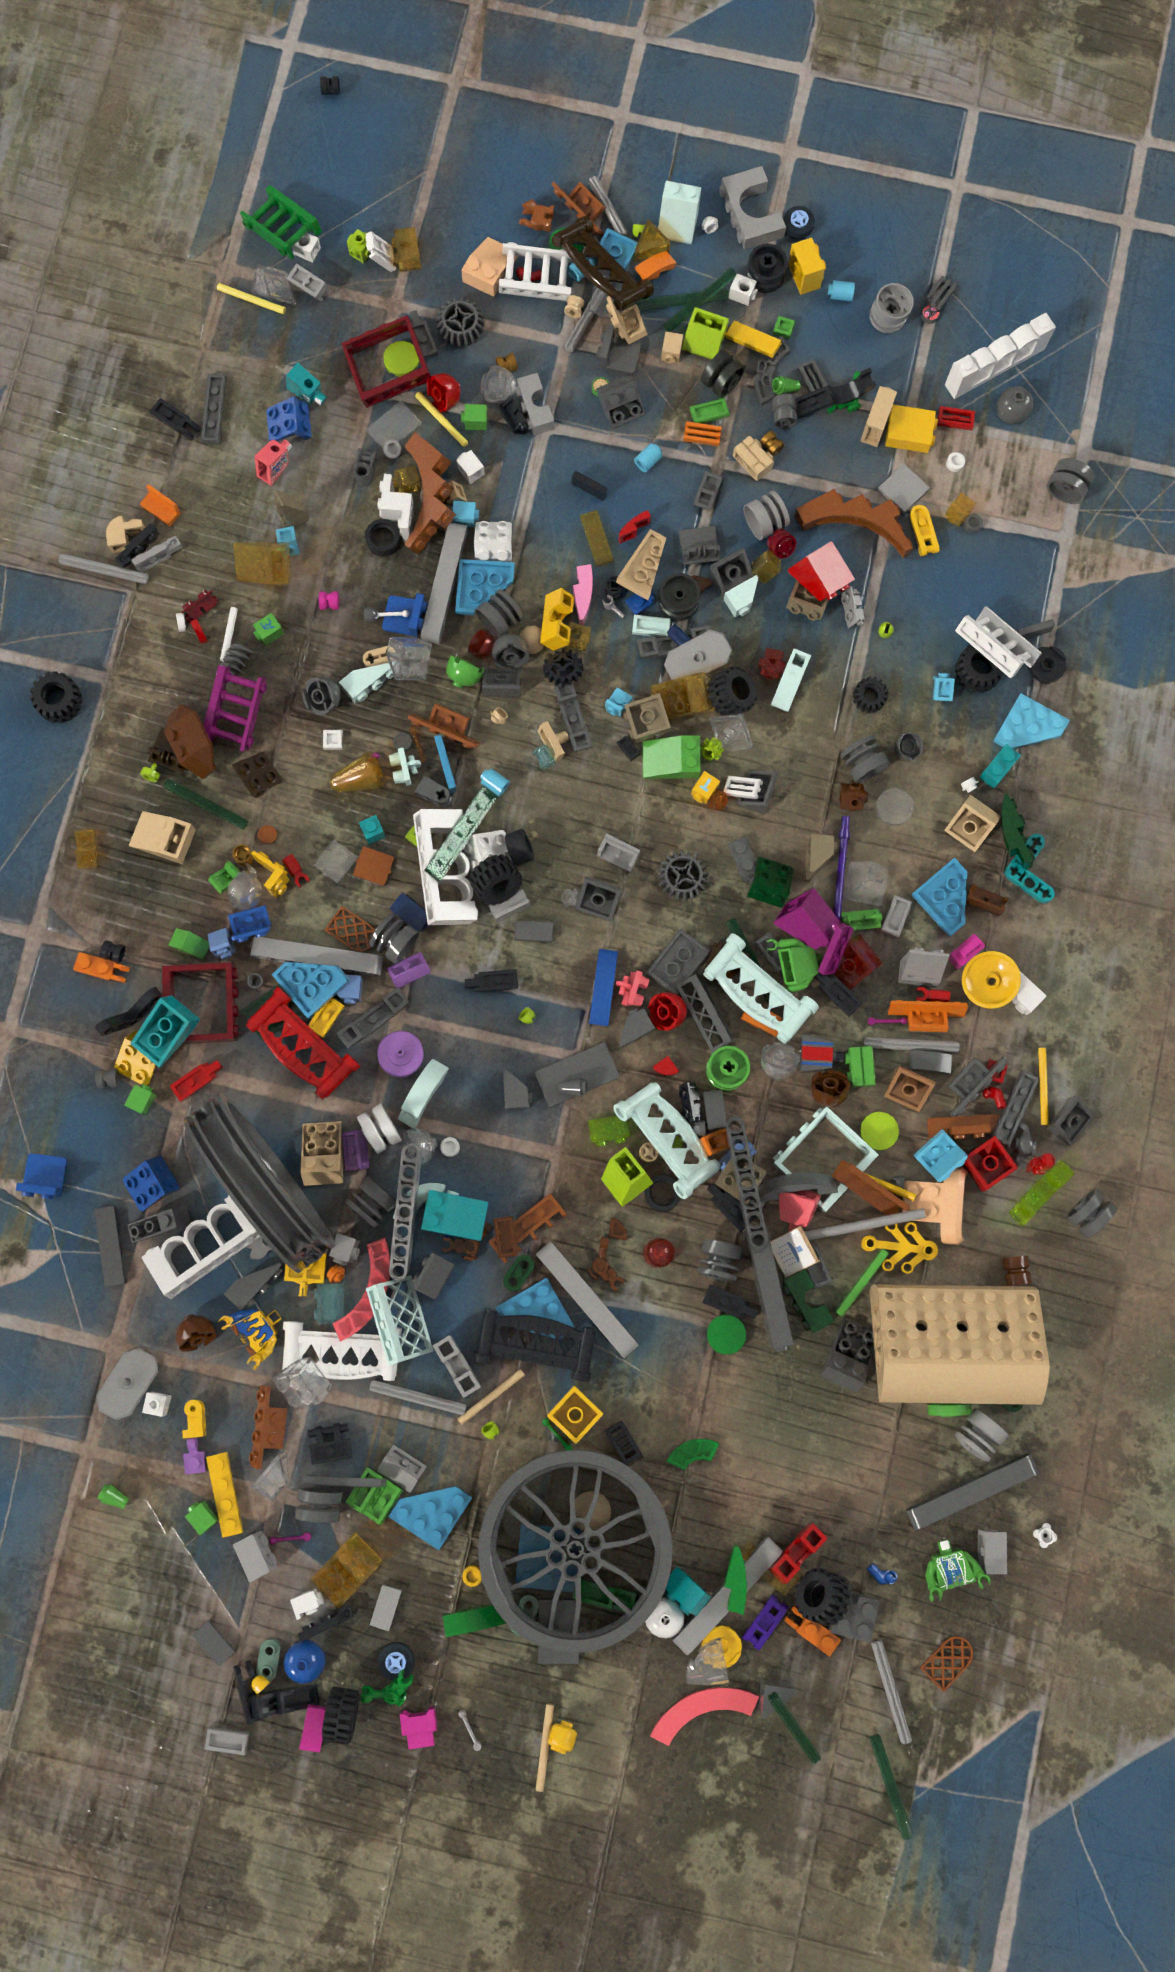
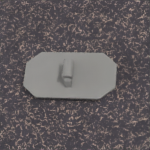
(698, 655)
(127, 1383)

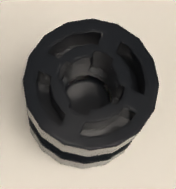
(329, 85)
(613, 588)
(112, 951)

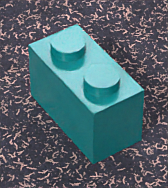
(1000, 766)
(686, 1592)

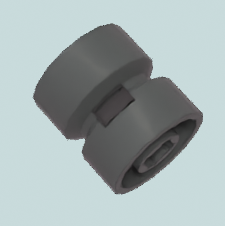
(784, 411)

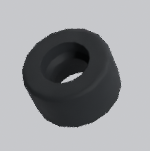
(519, 847)

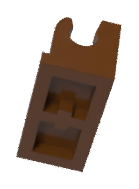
(986, 900)

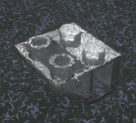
(408, 657)
(302, 1383)

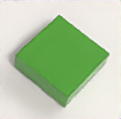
(784, 327)

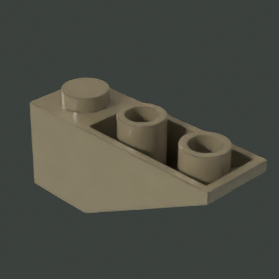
(290, 509)

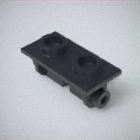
(516, 423)
(688, 1093)

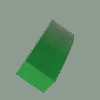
(736, 1581)
(592, 1594)
(471, 1620)

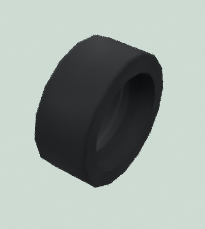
(383, 524)
(659, 1207)

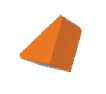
(715, 1142)

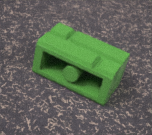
(861, 1067)

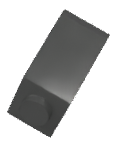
(636, 1026)
(515, 1093)

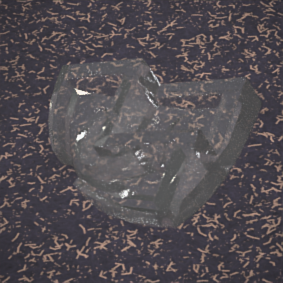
(708, 1666)

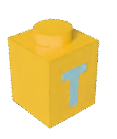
(705, 788)

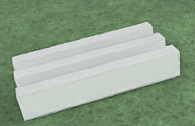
(753, 795)

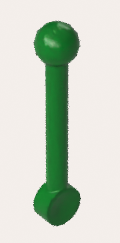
(546, 1422)

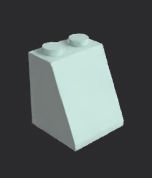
(679, 211)

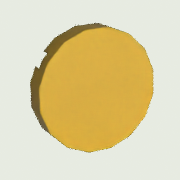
(730, 1643)

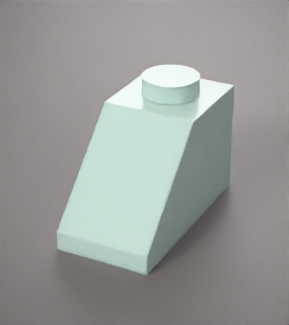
(741, 597)

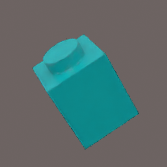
(372, 829)

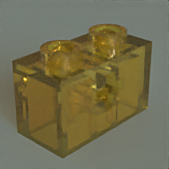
(407, 249)

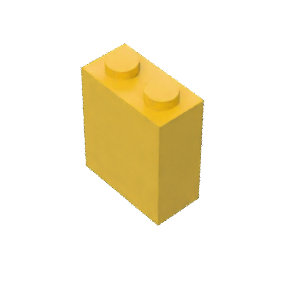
(911, 428)

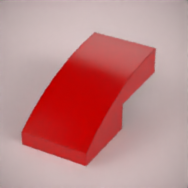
(629, 531)

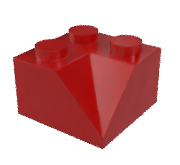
(989, 1164)

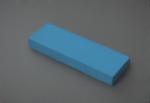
(445, 764)

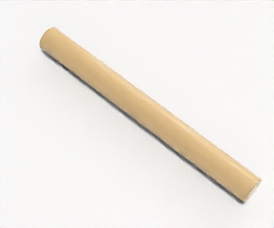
(491, 1396)
(544, 1747)

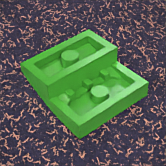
(374, 1501)

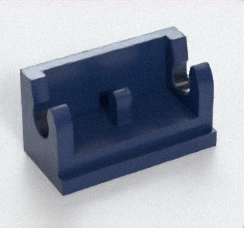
(410, 912)

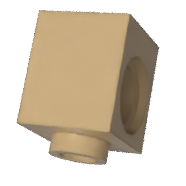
(672, 347)

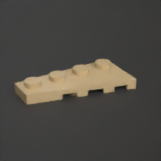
(642, 567)

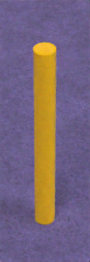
(1043, 1086)

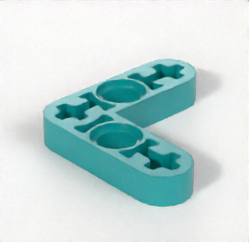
(1016, 863)

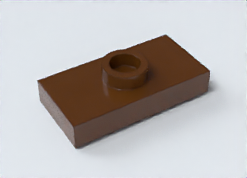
(505, 1237)

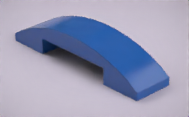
(603, 987)

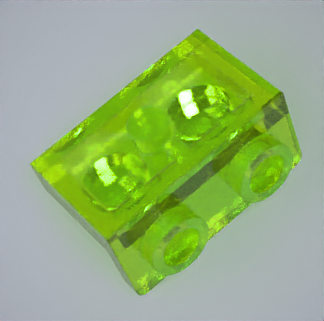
(607, 1130)

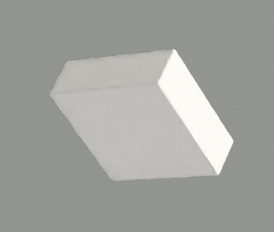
(332, 739)

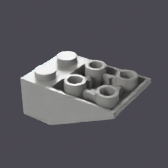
(922, 967)

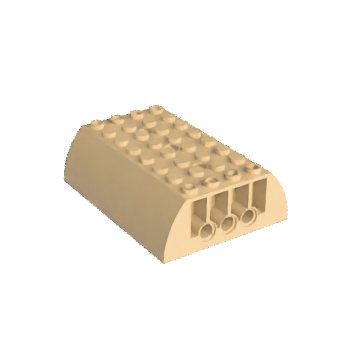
(954, 1364)

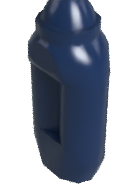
(678, 635)

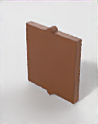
(373, 866)

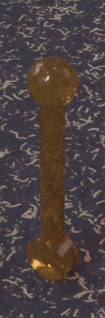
(422, 758)

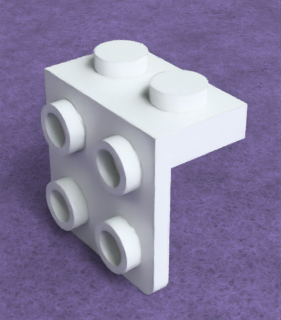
(493, 541)
(485, 845)

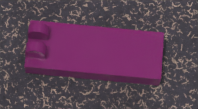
(836, 948)

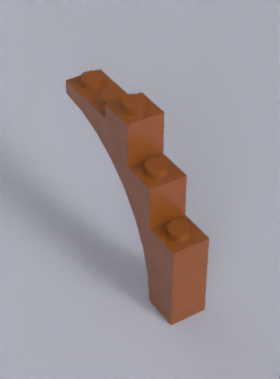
(435, 491)
(858, 511)

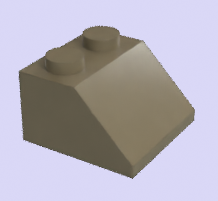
(819, 853)

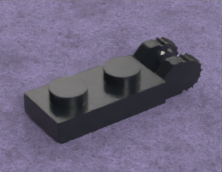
(173, 418)
(245, 1691)

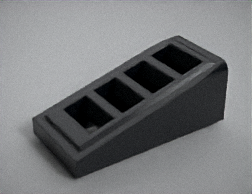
(620, 1425)

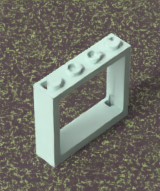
(847, 1131)

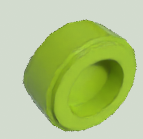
(150, 773)

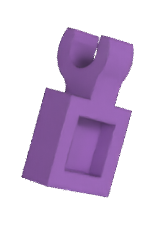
(194, 1460)

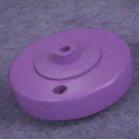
(400, 1054)

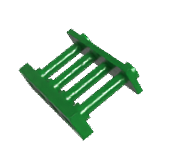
(285, 206)

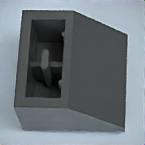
(620, 401)
(433, 1276)

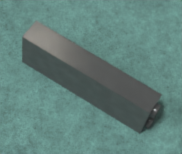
(770, 1296)

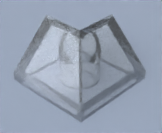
(273, 284)
(732, 732)
(866, 882)
(273, 1478)

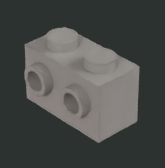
(345, 1249)
(255, 1556)

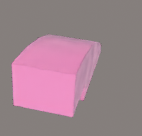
(583, 592)

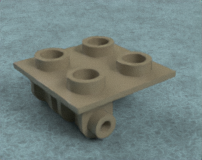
(728, 1182)

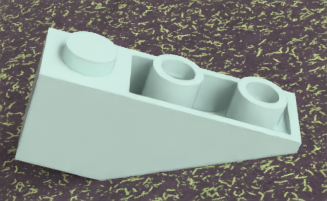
(790, 680)
(363, 681)

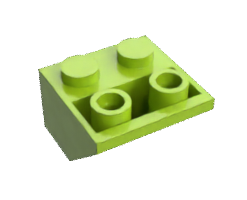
(705, 333)
(625, 1177)

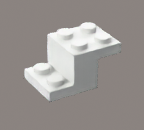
(396, 507)

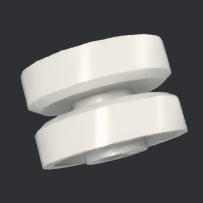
(376, 1130)

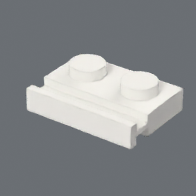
(380, 251)

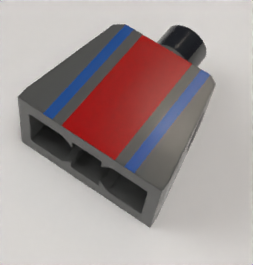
(817, 1054)

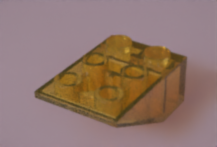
(263, 562)
(685, 696)
(346, 1570)

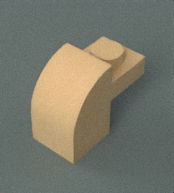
(119, 532)

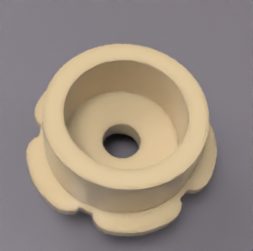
(498, 716)

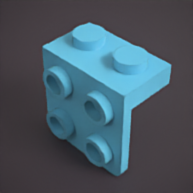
(941, 1156)

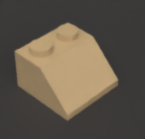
(972, 823)

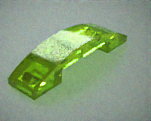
(1041, 1192)

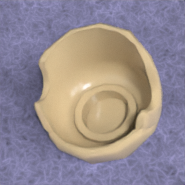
(532, 636)

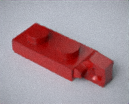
(195, 1080)
(1041, 1164)

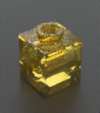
(406, 480)
(959, 509)
(585, 633)

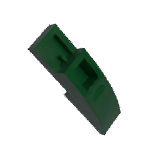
(1012, 826)

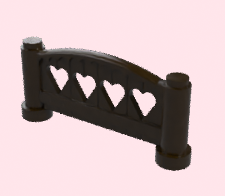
(579, 234)

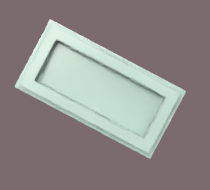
(650, 626)

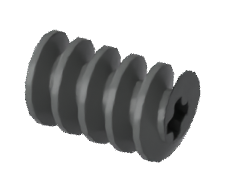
(235, 658)

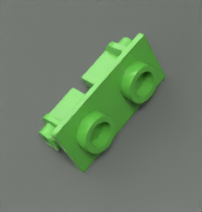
(862, 919)

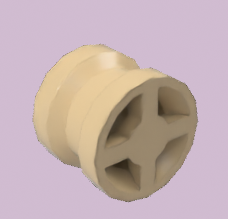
(574, 306)
(649, 1151)

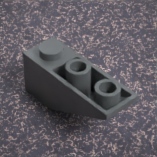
(159, 1224)
(247, 1288)

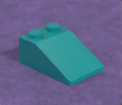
(164, 1030)
(454, 1215)

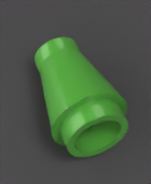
(785, 385)
(111, 1496)

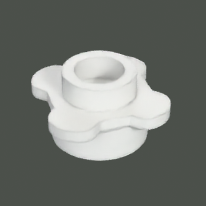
(1045, 1541)

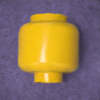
(562, 1737)

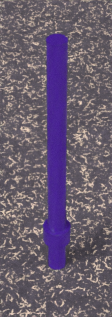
(844, 836)

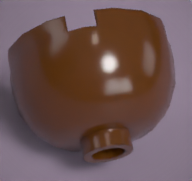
(830, 1088)
(194, 1331)

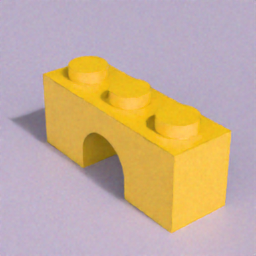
(556, 607)

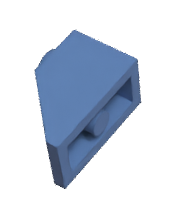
(352, 990)

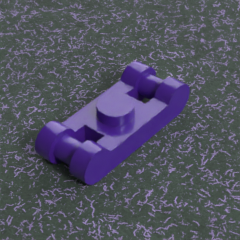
(765, 1622)

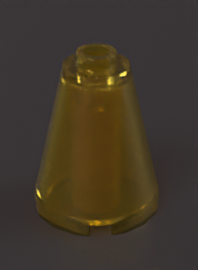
(358, 775)

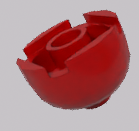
(444, 391)
(667, 1011)

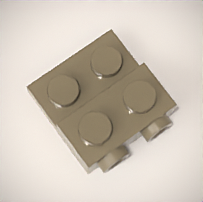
(805, 603)
(646, 718)

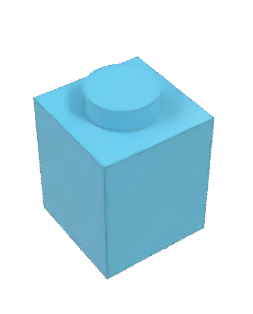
(465, 513)

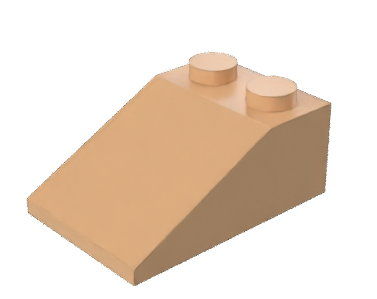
(486, 267)

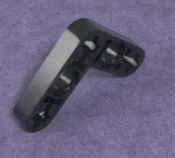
(132, 1016)

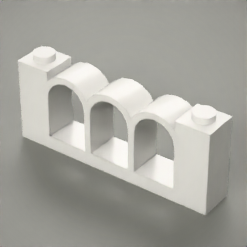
(999, 356)
(437, 912)
(159, 1258)

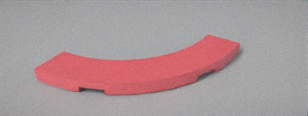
(379, 1273)
(701, 1702)

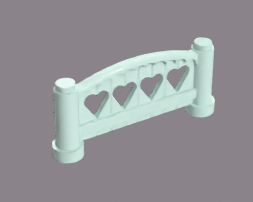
(795, 1011)
(689, 1175)

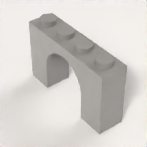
(750, 230)

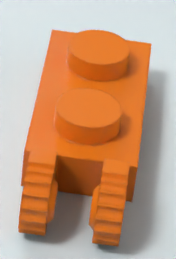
(99, 967)
(815, 1633)

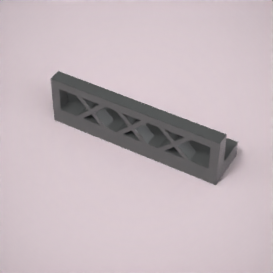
(712, 1009)

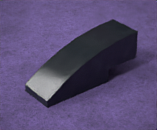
(284, 1700)

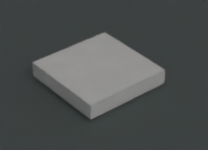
(903, 488)

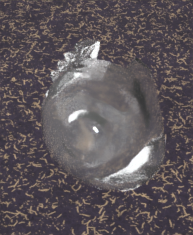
(245, 889)

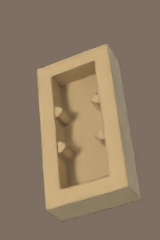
(553, 740)

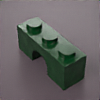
(796, 1287)

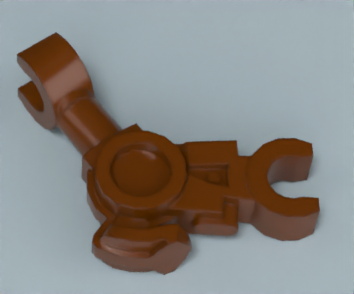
(467, 1246)
(601, 1267)

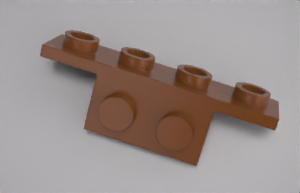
(583, 202)
(448, 723)
(963, 1125)
(268, 1427)

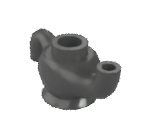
(1025, 1146)

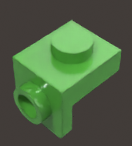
(222, 878)

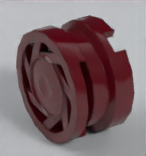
(782, 543)

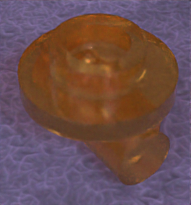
(718, 801)

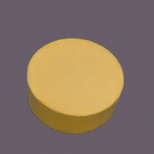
(472, 1576)

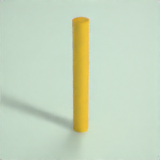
(895, 1189)

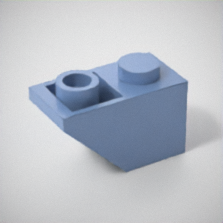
(221, 944)

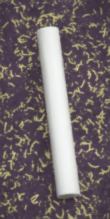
(229, 632)

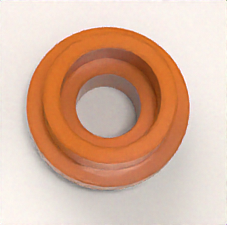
(336, 1274)

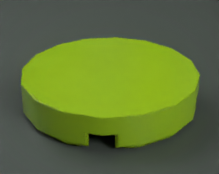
(401, 358)
(879, 1130)

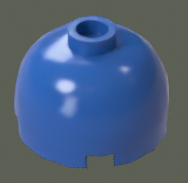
(304, 1661)

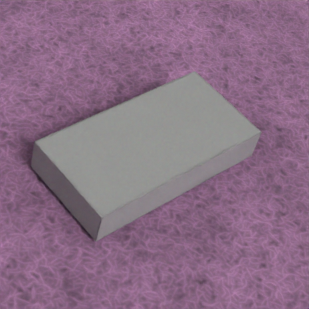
(896, 916)
(385, 1607)
(226, 1740)

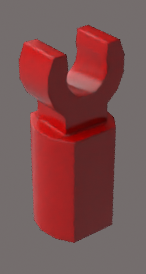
(294, 869)
(933, 995)

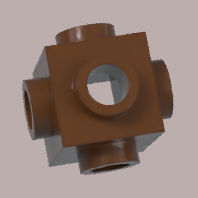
(852, 796)

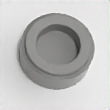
(392, 449)

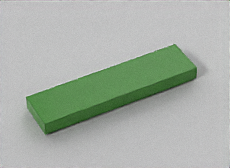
(861, 1282)

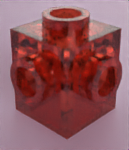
(771, 663)

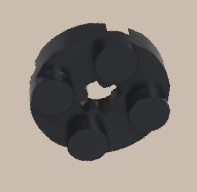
(1058, 665)

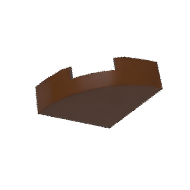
(704, 583)
(617, 1230)

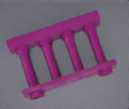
(220, 694)

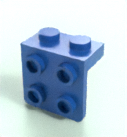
(288, 419)
(405, 625)
(249, 923)
(43, 1176)
(150, 1182)

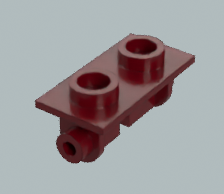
(205, 600)

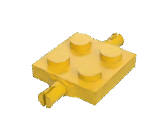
(312, 1274)

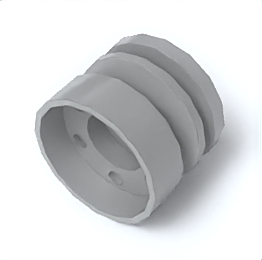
(891, 308)
(766, 515)
(981, 1435)

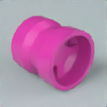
(328, 600)

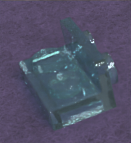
(329, 1303)

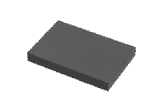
(678, 961)
(562, 1621)

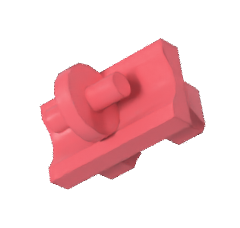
(629, 988)

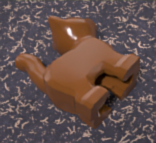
(541, 216)

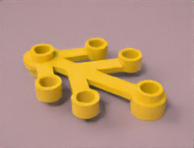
(903, 1247)

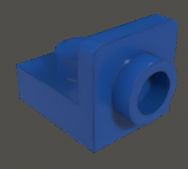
(639, 604)

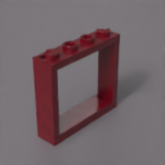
(394, 386)
(231, 994)

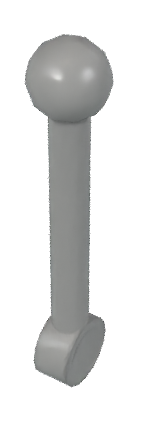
(477, 1745)

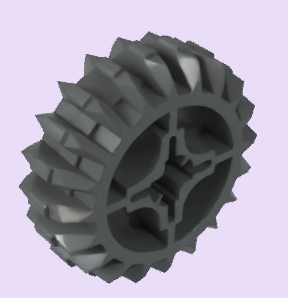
(451, 328)
(691, 862)

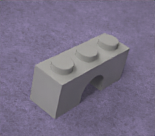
(538, 418)
(457, 1366)

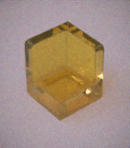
(766, 566)

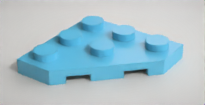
(1030, 724)

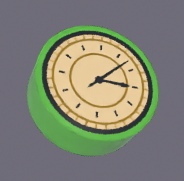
(598, 382)

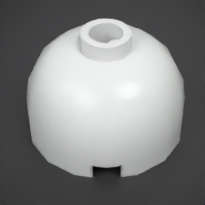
(674, 1615)

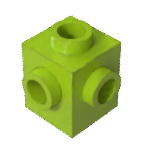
(357, 246)

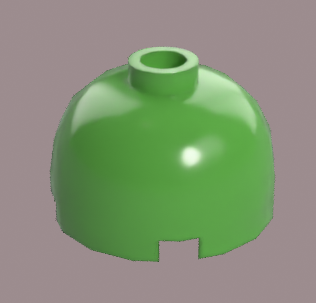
(463, 672)

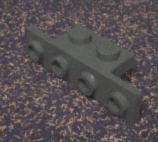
(971, 1080)

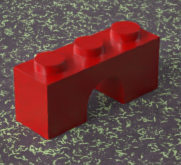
(802, 1546)

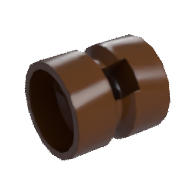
(1017, 1270)

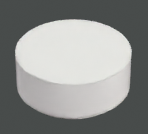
(955, 462)
(181, 622)
(450, 1147)

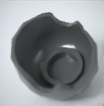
(909, 746)

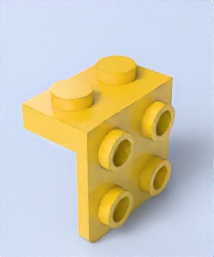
(278, 880)
(133, 1063)

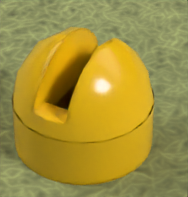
(259, 1683)

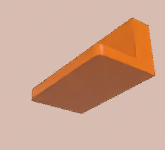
(160, 506)

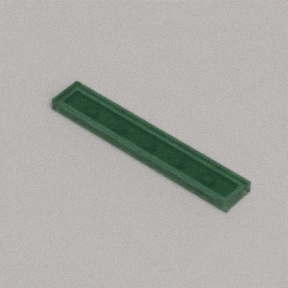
(460, 833)

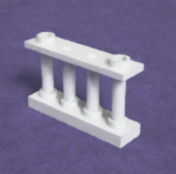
(526, 287)
(998, 642)

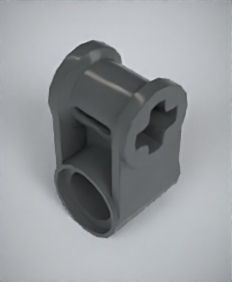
(365, 464)
(430, 791)

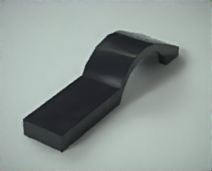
(834, 395)

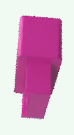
(966, 951)
(419, 1727)

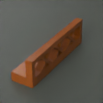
(868, 1189)

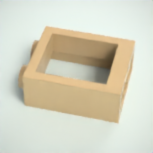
(878, 416)

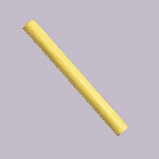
(250, 298)
(447, 425)

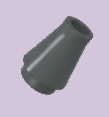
(574, 1087)

